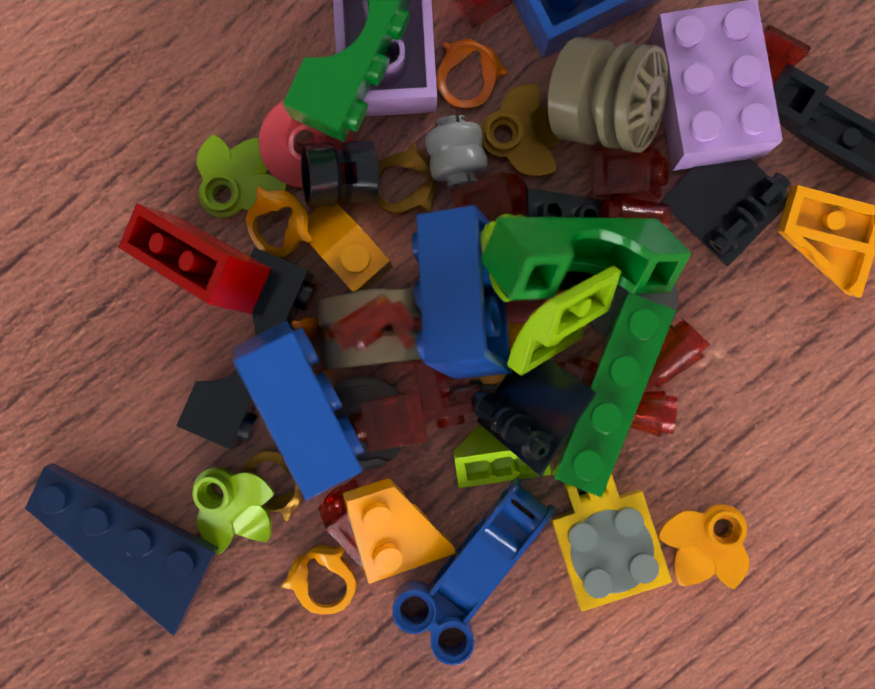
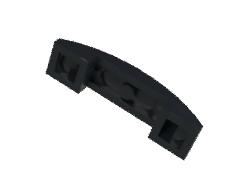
(825, 122)

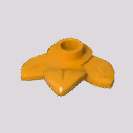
(704, 553)

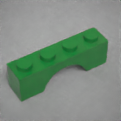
(332, 88)
(534, 253)
(619, 382)

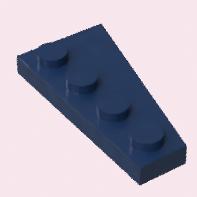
(132, 548)

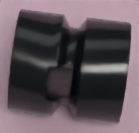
(322, 173)

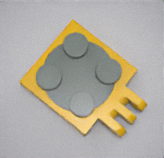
(609, 546)

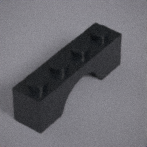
(224, 407)

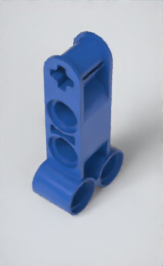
(473, 572)

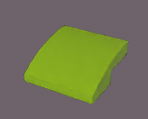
(562, 321)

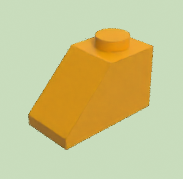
(346, 248)

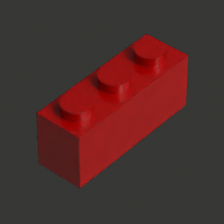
(194, 259)

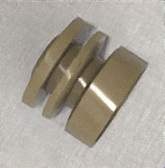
(608, 93)

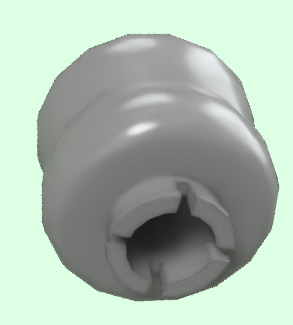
(456, 151)

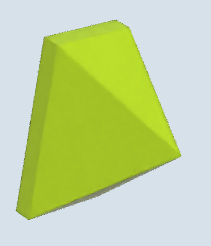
(485, 460)

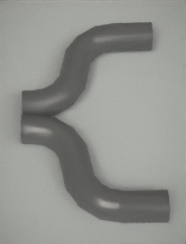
(471, 384)

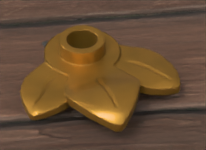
(529, 132)

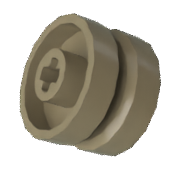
(385, 350)

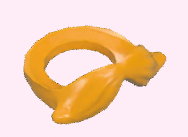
(297, 224)
(332, 559)

